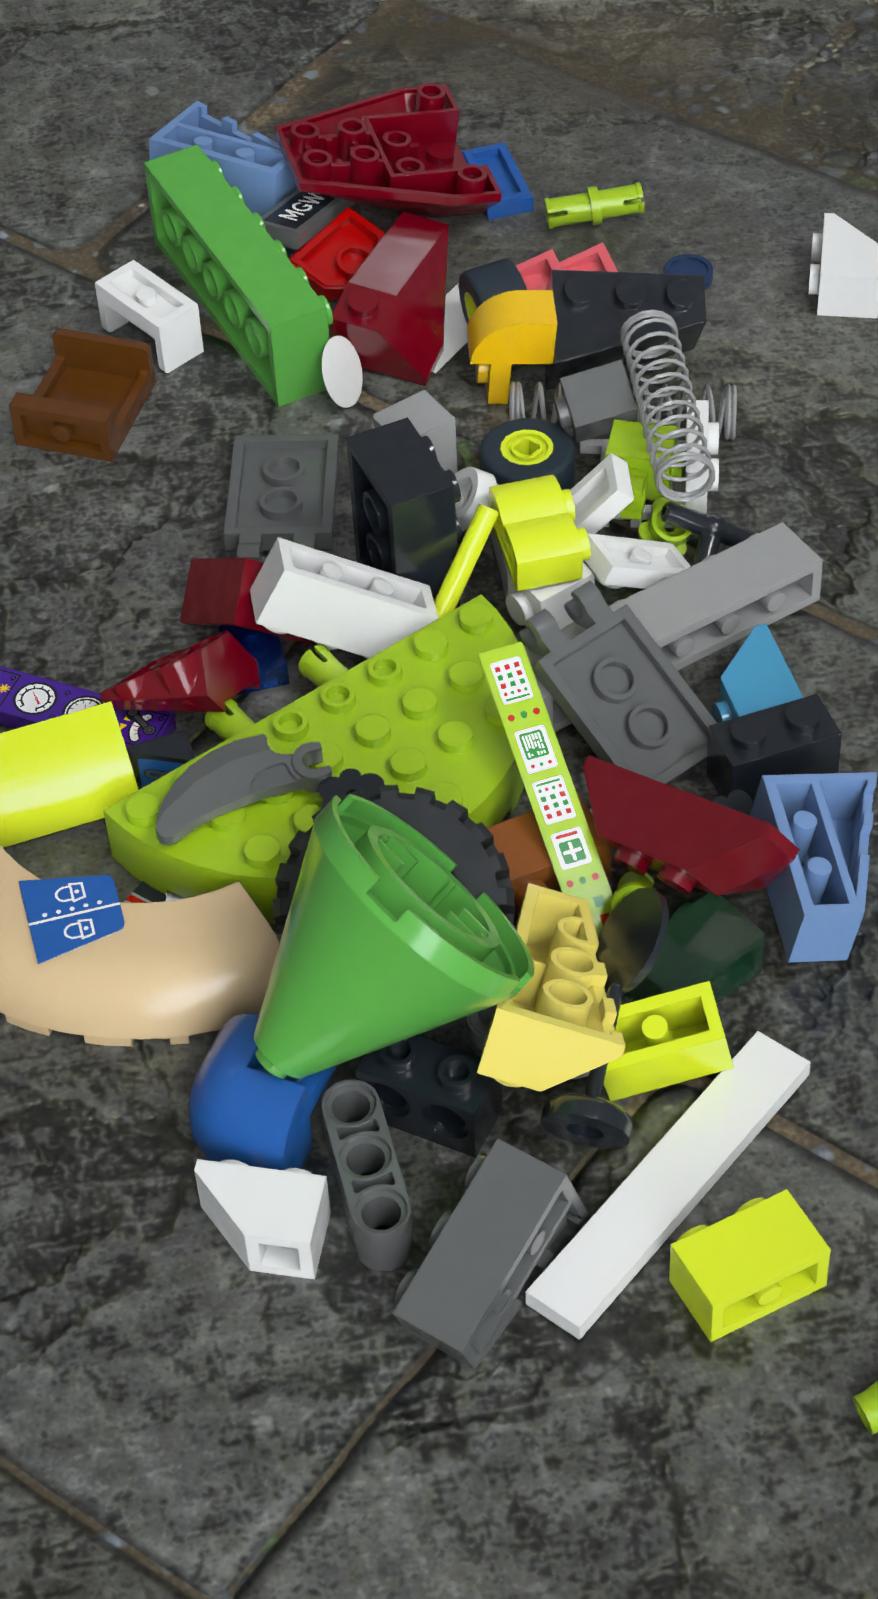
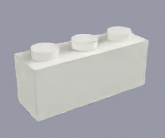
(337, 600)

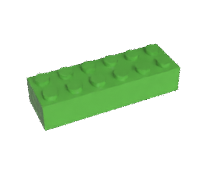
(239, 273)

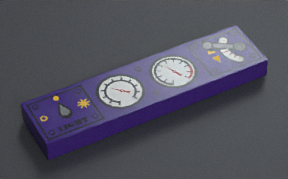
(34, 699)

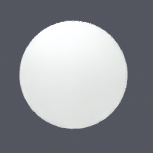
(342, 371)

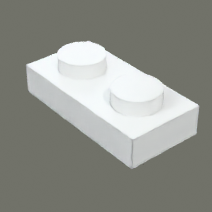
(632, 561)

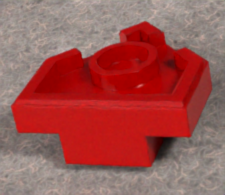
(337, 253)

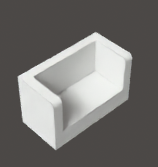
(154, 307)

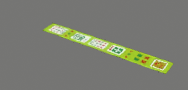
(547, 778)

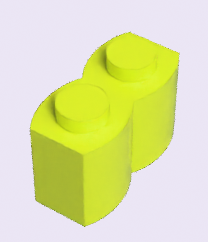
(538, 532)

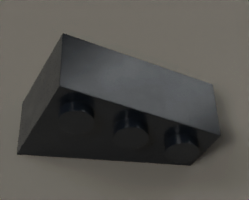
(598, 303)

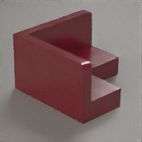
(221, 596)

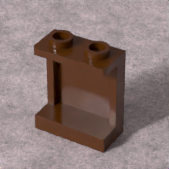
(85, 396)

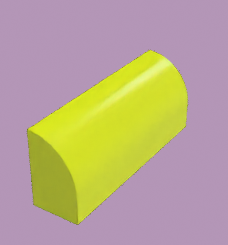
(62, 773)

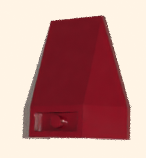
(390, 154)

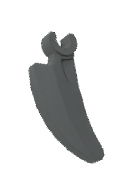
(235, 778)

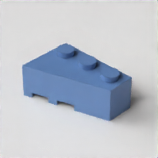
(246, 162)
(825, 887)

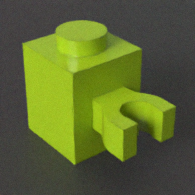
(630, 445)

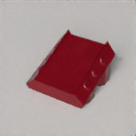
(188, 678)

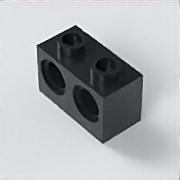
(434, 1092)

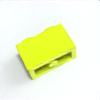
(668, 1042)
(748, 1264)

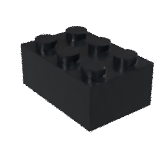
(403, 504)

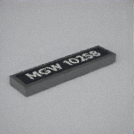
(302, 217)

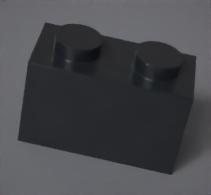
(773, 741)

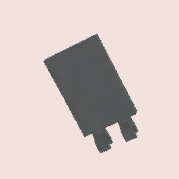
(283, 491)
(620, 688)

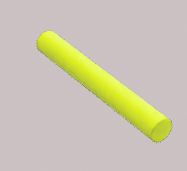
(465, 559)

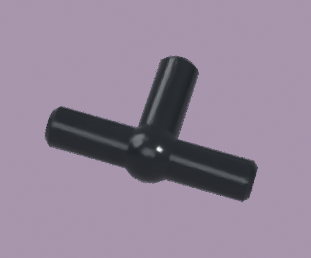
(710, 528)

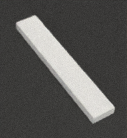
(666, 1185)

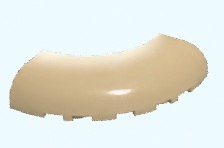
(163, 976)

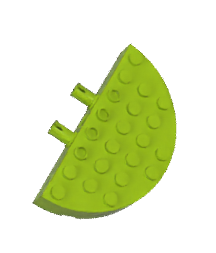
(406, 714)

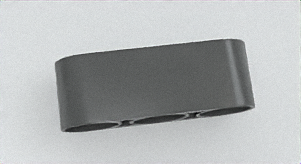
(373, 1198)

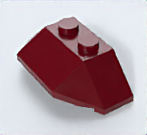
(682, 834)

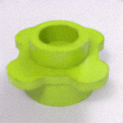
(655, 531)

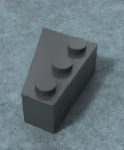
(487, 1252)

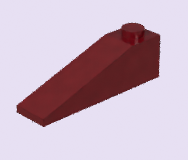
(398, 301)

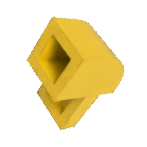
(510, 331)

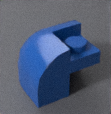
(247, 1111)

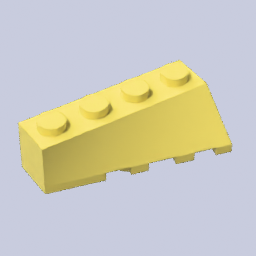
(562, 1016)

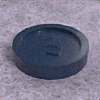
(690, 265)

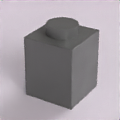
(594, 400)

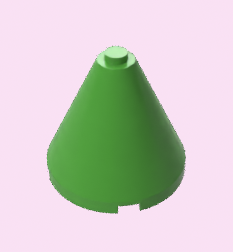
(379, 945)

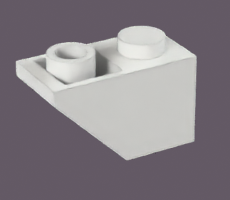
(847, 271)
(267, 1214)

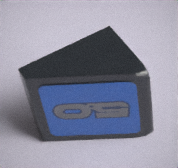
(159, 757)

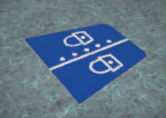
(70, 912)

